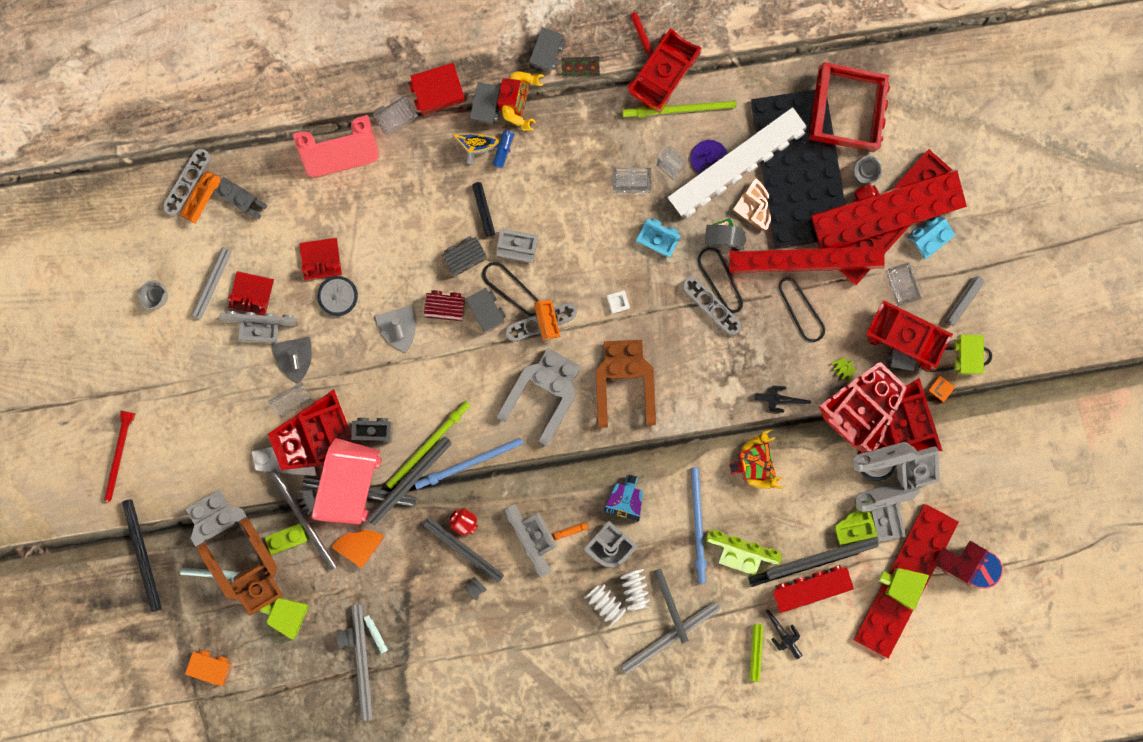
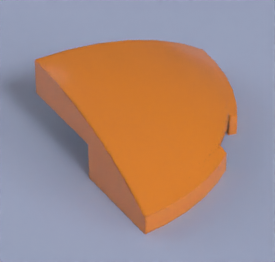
(358, 545)

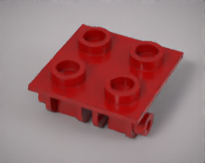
(320, 259)
(250, 293)

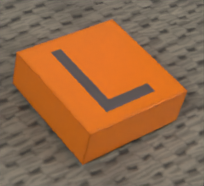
(941, 389)

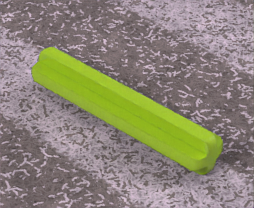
(756, 652)

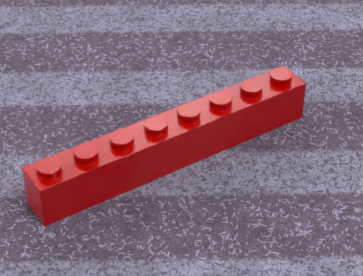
(806, 260)

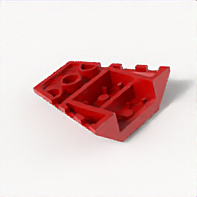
(865, 407)
(912, 421)
(308, 435)

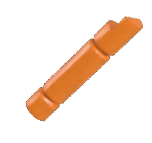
(569, 531)

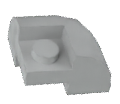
(610, 546)

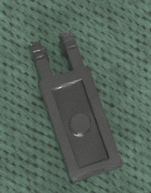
(238, 197)

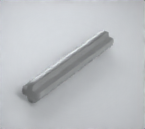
(211, 283)

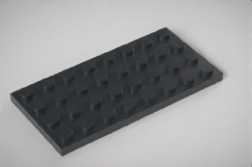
(801, 176)

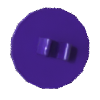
(707, 154)

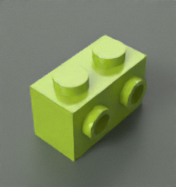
(969, 354)

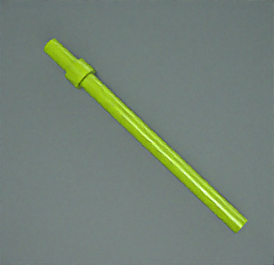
(642, 111)
(454, 417)

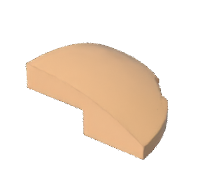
(754, 206)

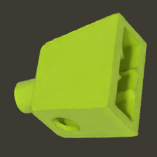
(904, 586)
(286, 616)

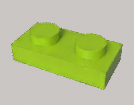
(286, 539)

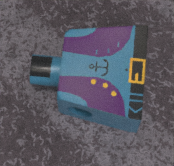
(625, 500)

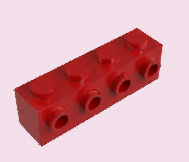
(813, 589)

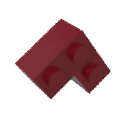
(963, 567)

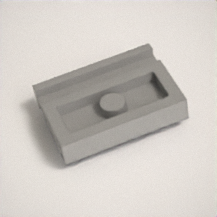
(516, 246)
(888, 523)

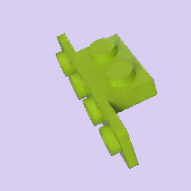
(742, 554)

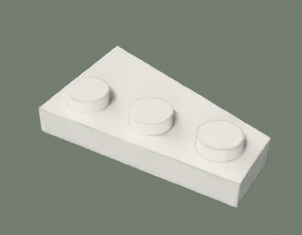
(266, 461)

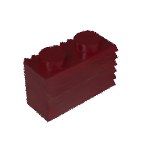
(444, 306)

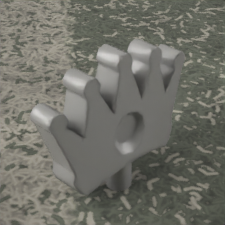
(309, 500)

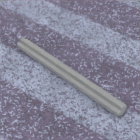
(669, 638)
(361, 661)

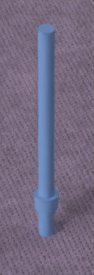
(434, 477)
(700, 563)

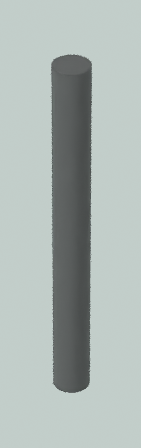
(671, 606)

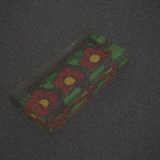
(580, 67)

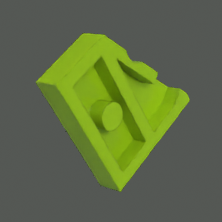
(855, 528)

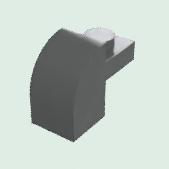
(725, 236)

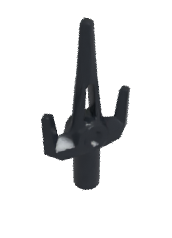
(774, 398)
(787, 640)

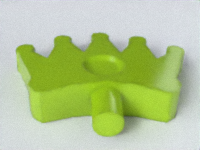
(845, 368)

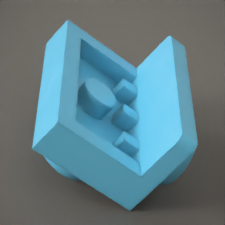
(931, 236)
(658, 237)

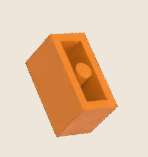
(208, 667)

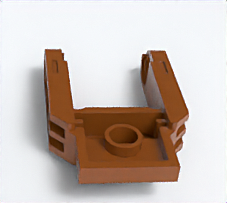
(624, 361)
(253, 586)

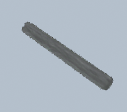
(464, 550)

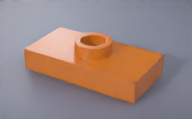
(547, 319)

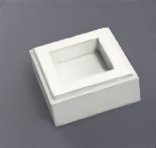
(618, 302)

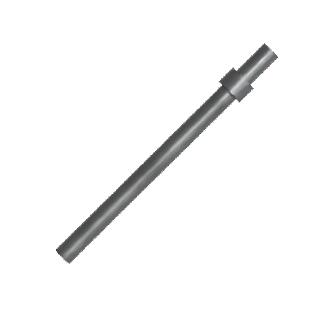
(282, 487)

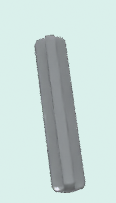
(964, 300)

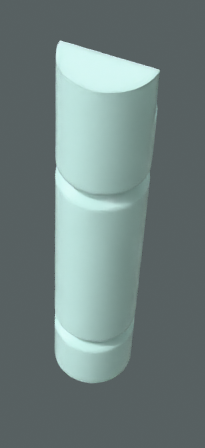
(375, 634)

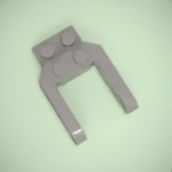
(553, 375)
(913, 472)
(213, 517)

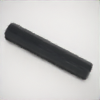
(483, 209)

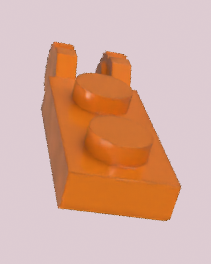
(200, 196)

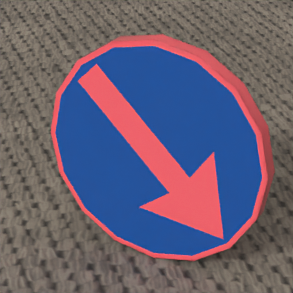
(989, 573)

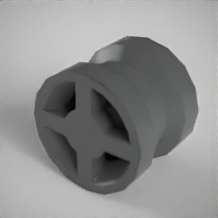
(475, 588)
(345, 638)

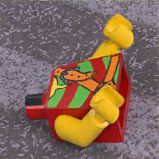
(514, 96)
(756, 463)

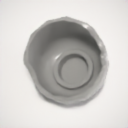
(867, 169)
(153, 295)

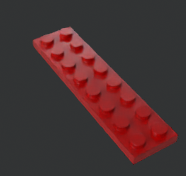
(926, 167)
(889, 210)
(918, 553)

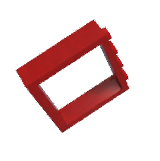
(880, 106)

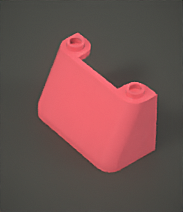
(338, 153)
(345, 483)

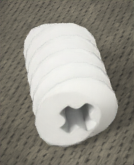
(635, 590)
(606, 604)

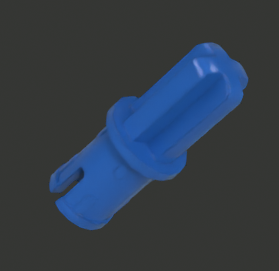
(503, 149)

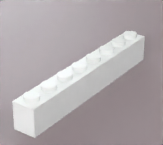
(737, 163)

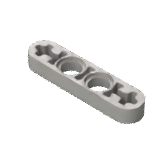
(184, 181)
(714, 303)
(561, 308)

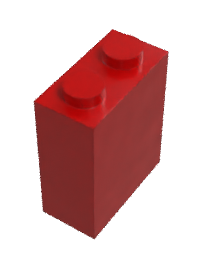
(436, 89)

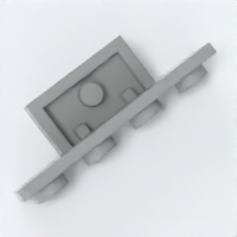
(258, 327)
(533, 536)

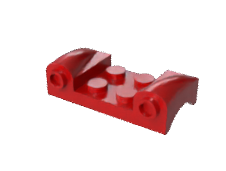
(664, 70)
(908, 335)

